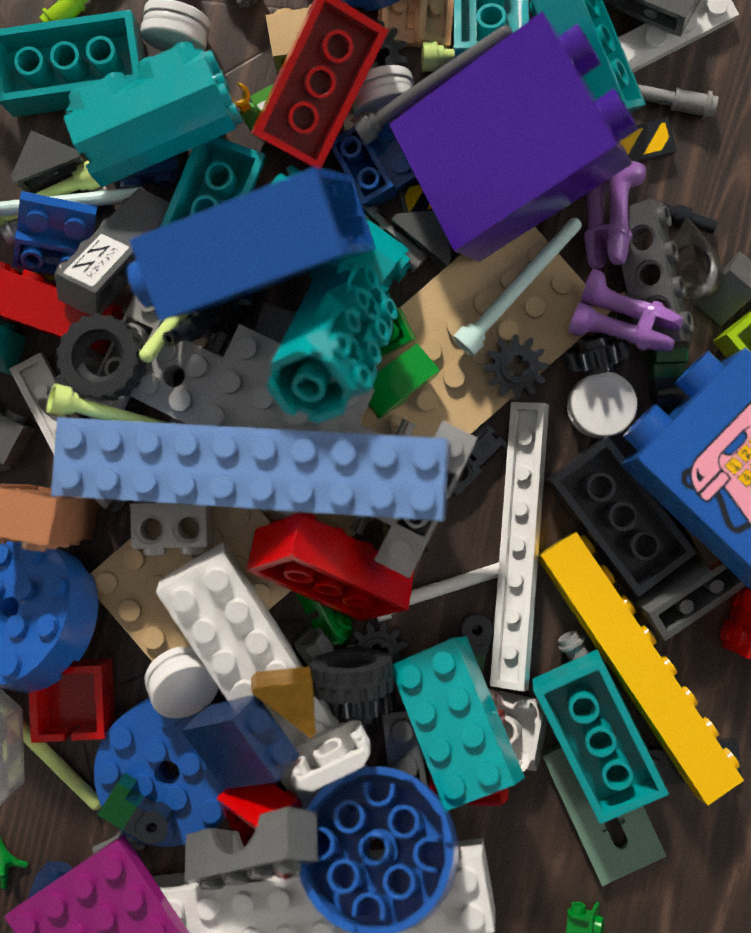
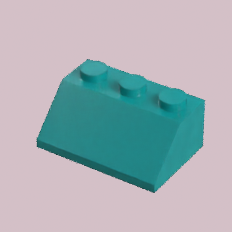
(213, 176)

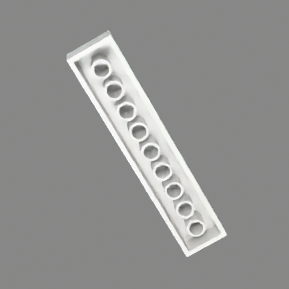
(284, 906)

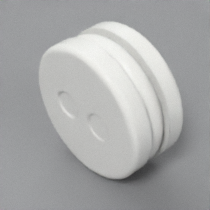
(173, 22)
(382, 87)
(602, 405)
(179, 683)

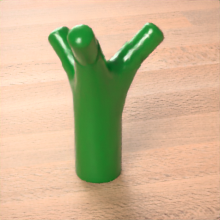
(6, 861)

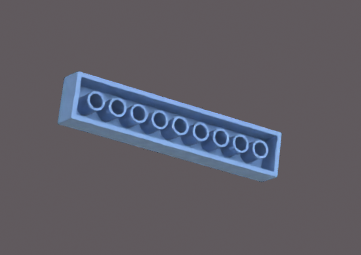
(252, 468)

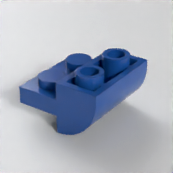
(376, 168)
(49, 231)

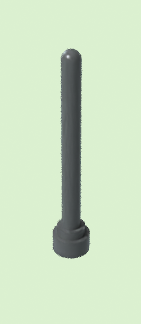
(371, 123)

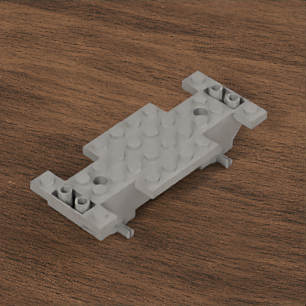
(234, 394)

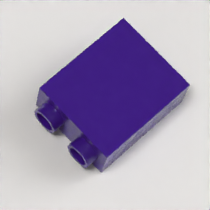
(514, 137)

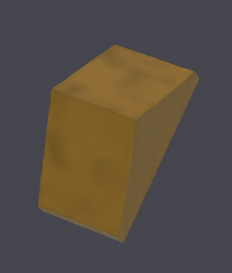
(288, 694)

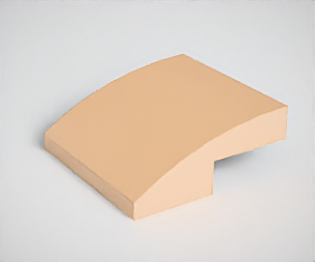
(420, 21)

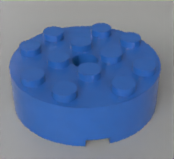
(44, 615)
(139, 747)
(417, 857)

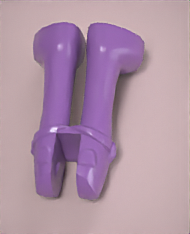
(616, 235)
(599, 295)

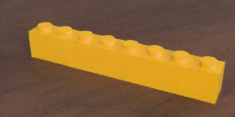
(640, 669)

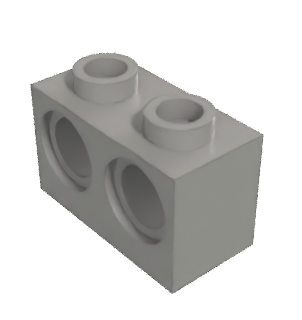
(172, 521)

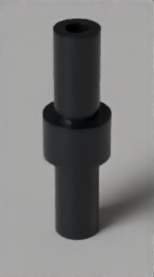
(680, 213)
(191, 328)

